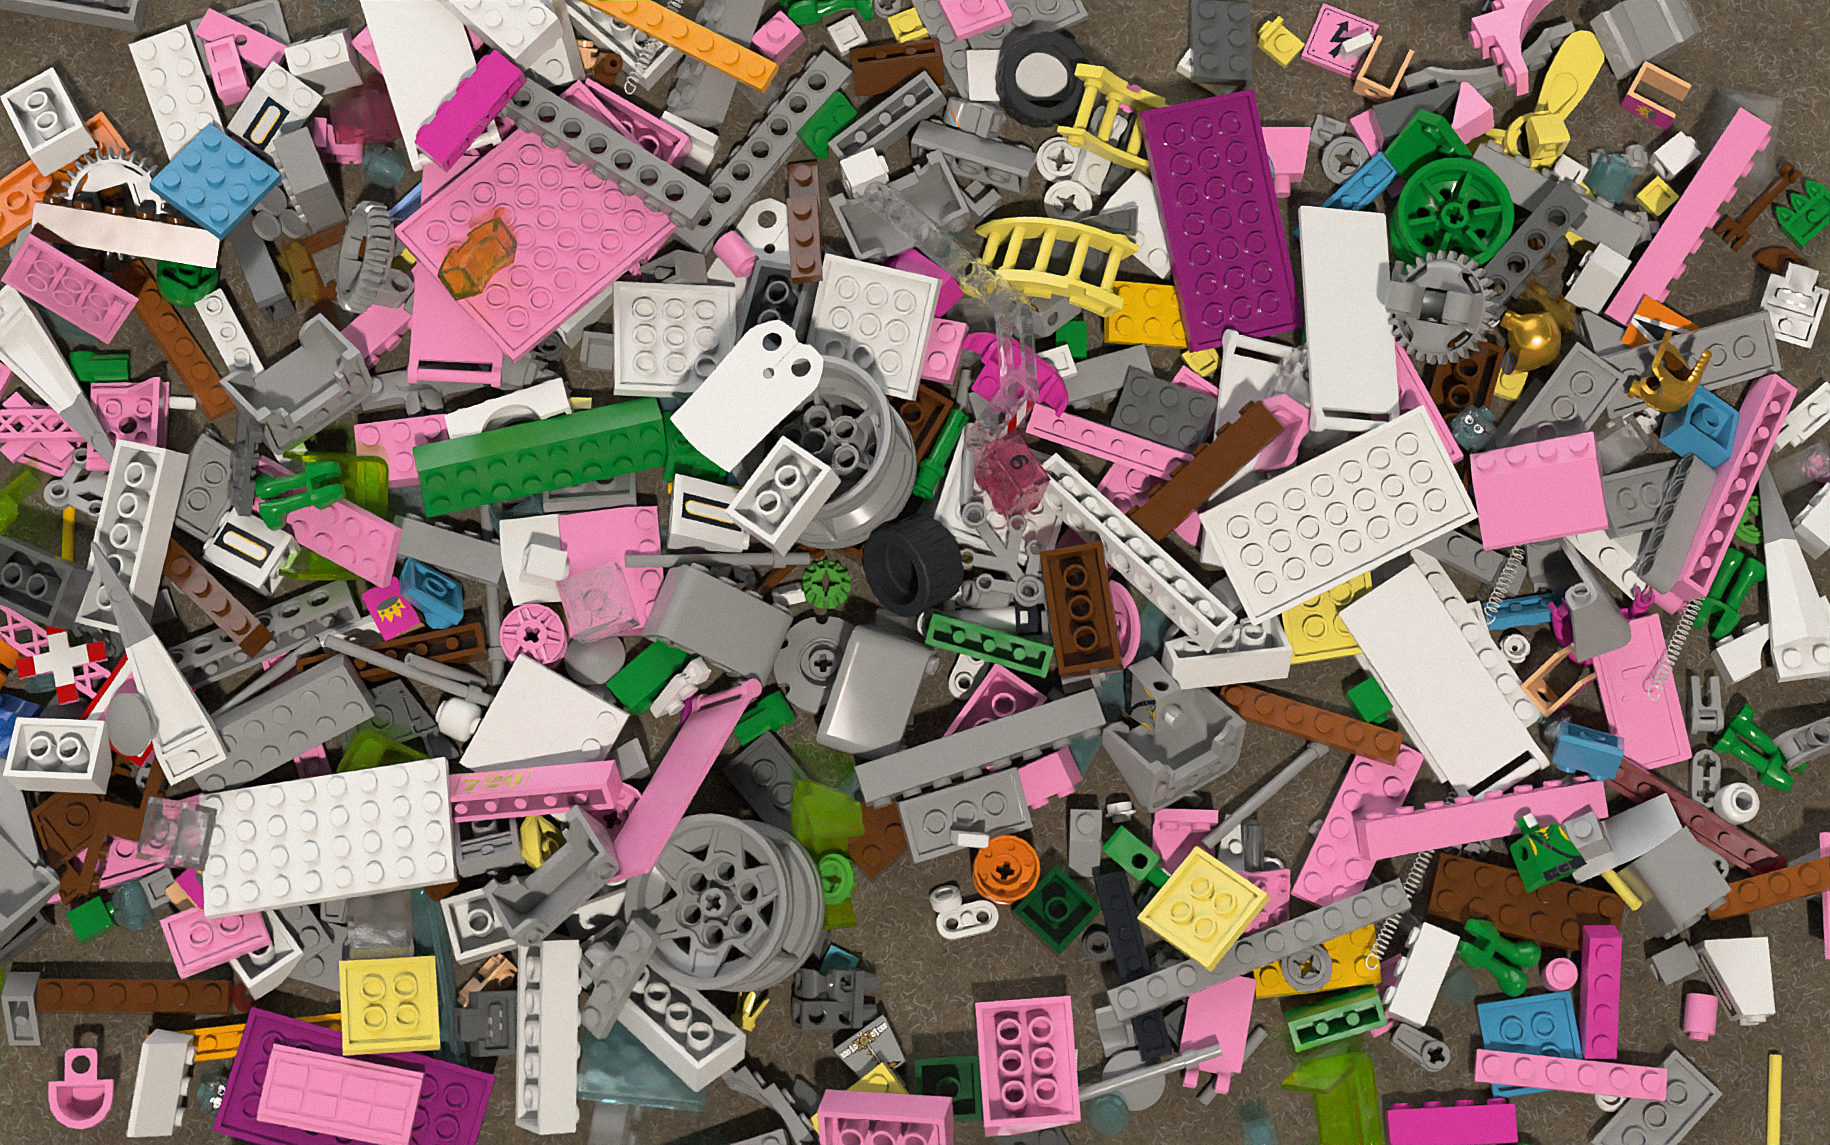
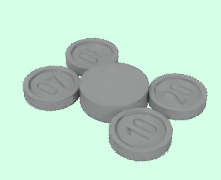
(272, 206)

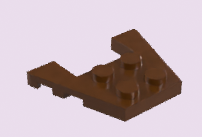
(65, 831)

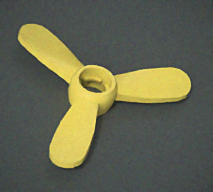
(1561, 91)

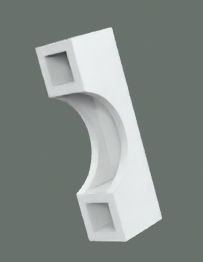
(528, 404)
(1742, 656)

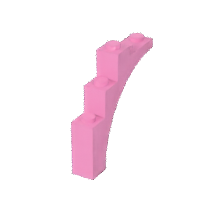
(1501, 37)

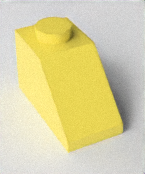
(1546, 135)

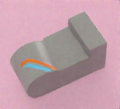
(973, 117)

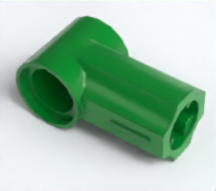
(95, 368)
(768, 715)

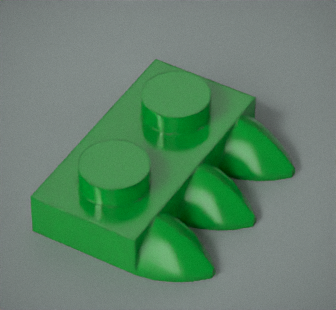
(826, 124)
(1810, 217)

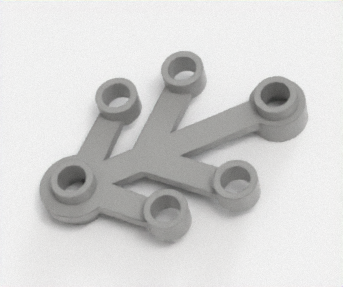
(93, 484)
(1004, 559)

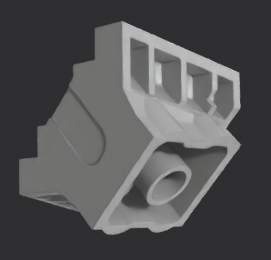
(1643, 32)

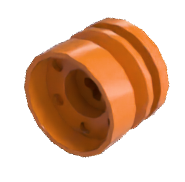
(1020, 860)

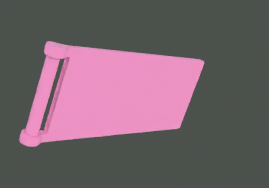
(439, 324)
(679, 778)

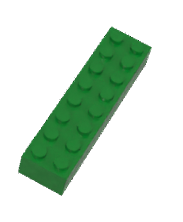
(540, 456)

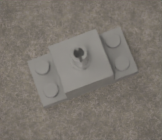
(487, 847)

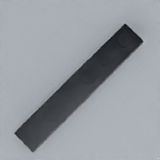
(1131, 959)

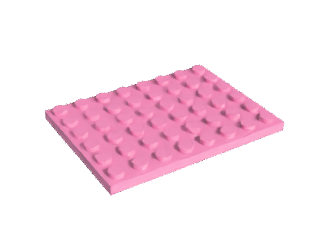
(567, 224)

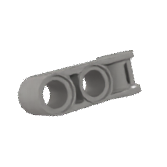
(1804, 743)

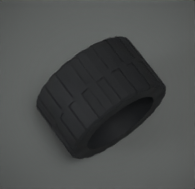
(1011, 98)
(933, 555)

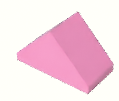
(1472, 114)

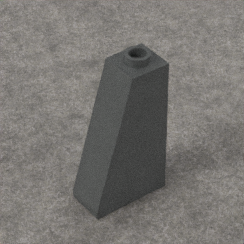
(260, 271)

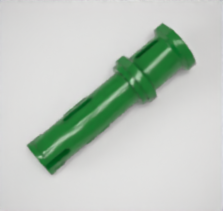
(933, 466)

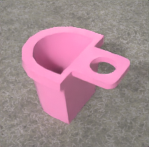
(81, 1098)

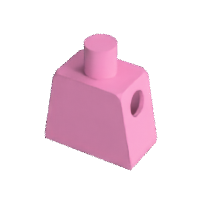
(777, 39)
(1288, 153)

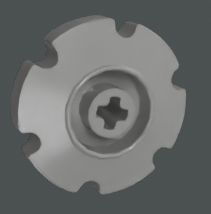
(798, 662)

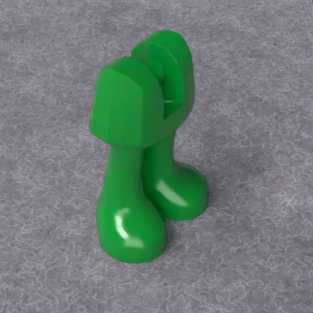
(811, 11)
(318, 493)
(1751, 572)
(1769, 769)
(1521, 953)

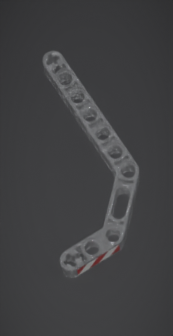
(998, 301)

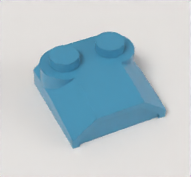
(432, 593)

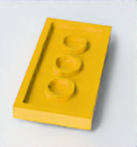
(1348, 967)

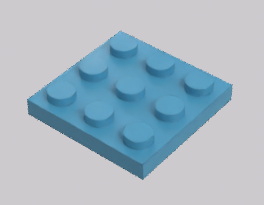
(215, 181)
(1529, 1026)

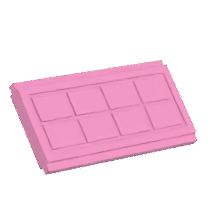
(1650, 728)
(340, 1096)

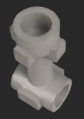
(1635, 153)

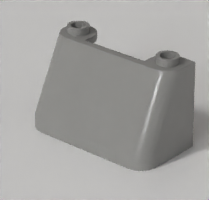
(928, 187)
(303, 388)
(1595, 616)
(875, 693)
(1177, 761)
(558, 886)
(22, 890)

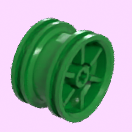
(1465, 182)

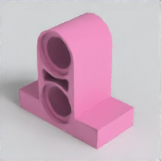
(227, 71)
(325, 143)

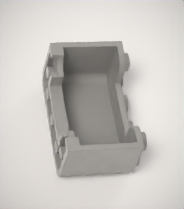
(718, 623)
(1675, 884)

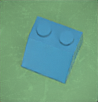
(1702, 428)
(1588, 751)

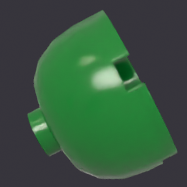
(185, 283)

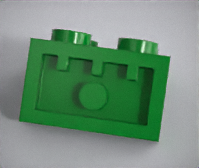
(1422, 141)
(685, 459)

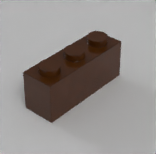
(894, 65)

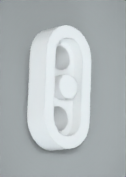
(972, 671)
(967, 921)

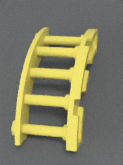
(1102, 80)
(1043, 284)

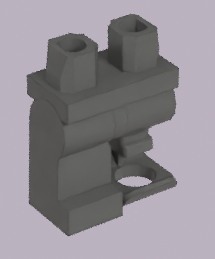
(843, 1003)

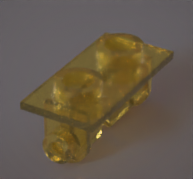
(302, 285)
(1538, 300)

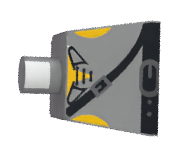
(1153, 696)

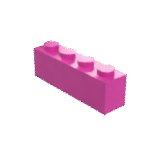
(469, 110)
(1600, 991)
(1452, 1125)

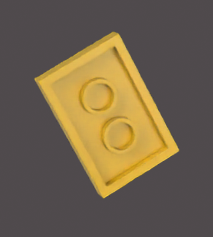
(1147, 316)

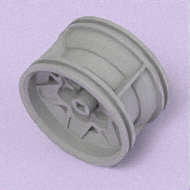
(872, 487)
(772, 950)

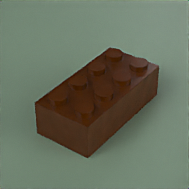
(1081, 610)
(882, 841)

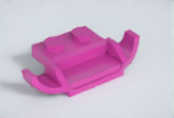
(1050, 384)

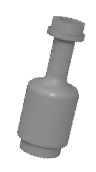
(986, 601)

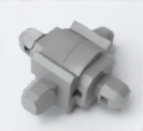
(524, 373)

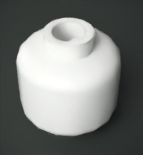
(458, 718)
(1736, 803)

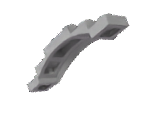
(1490, 78)
(778, 1101)

